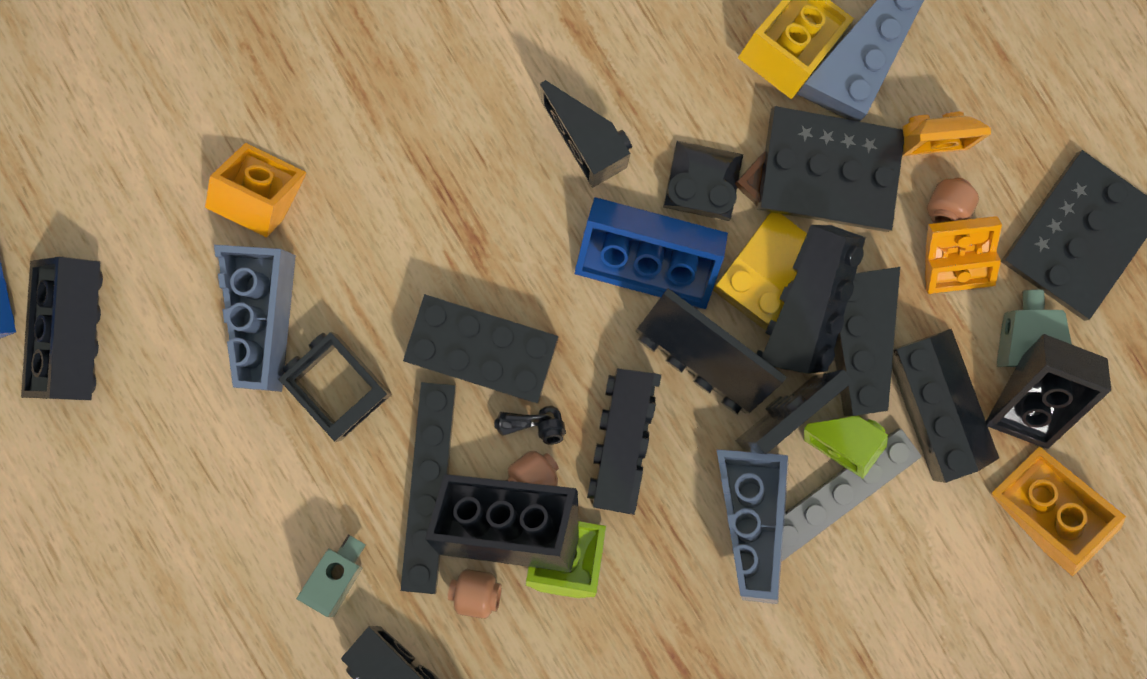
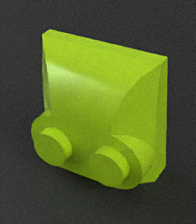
(584, 577)

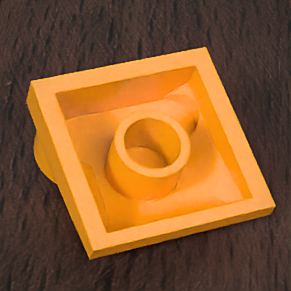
(942, 134)

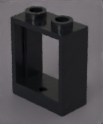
(298, 367)

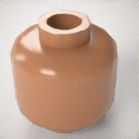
(952, 201)
(534, 469)
(475, 593)

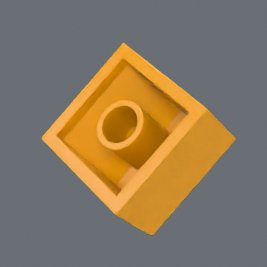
(254, 189)

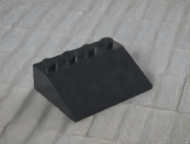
(708, 353)

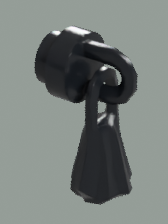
(548, 429)

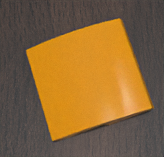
(962, 254)

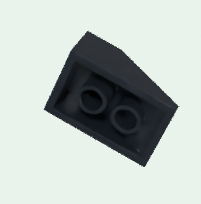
(589, 136)
(1050, 391)

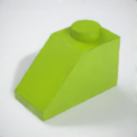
(849, 442)

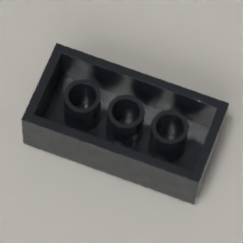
(481, 348)

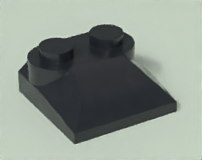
(703, 181)

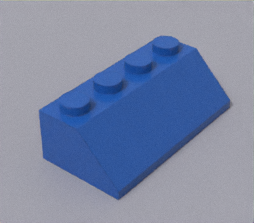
(650, 252)

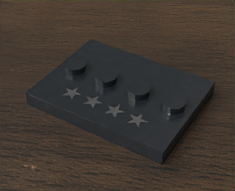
(831, 169)
(1081, 236)
(791, 411)

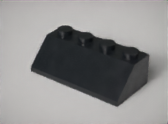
(61, 329)
(943, 407)
(505, 522)

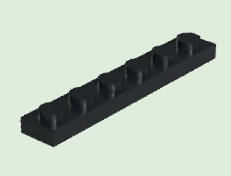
(429, 466)

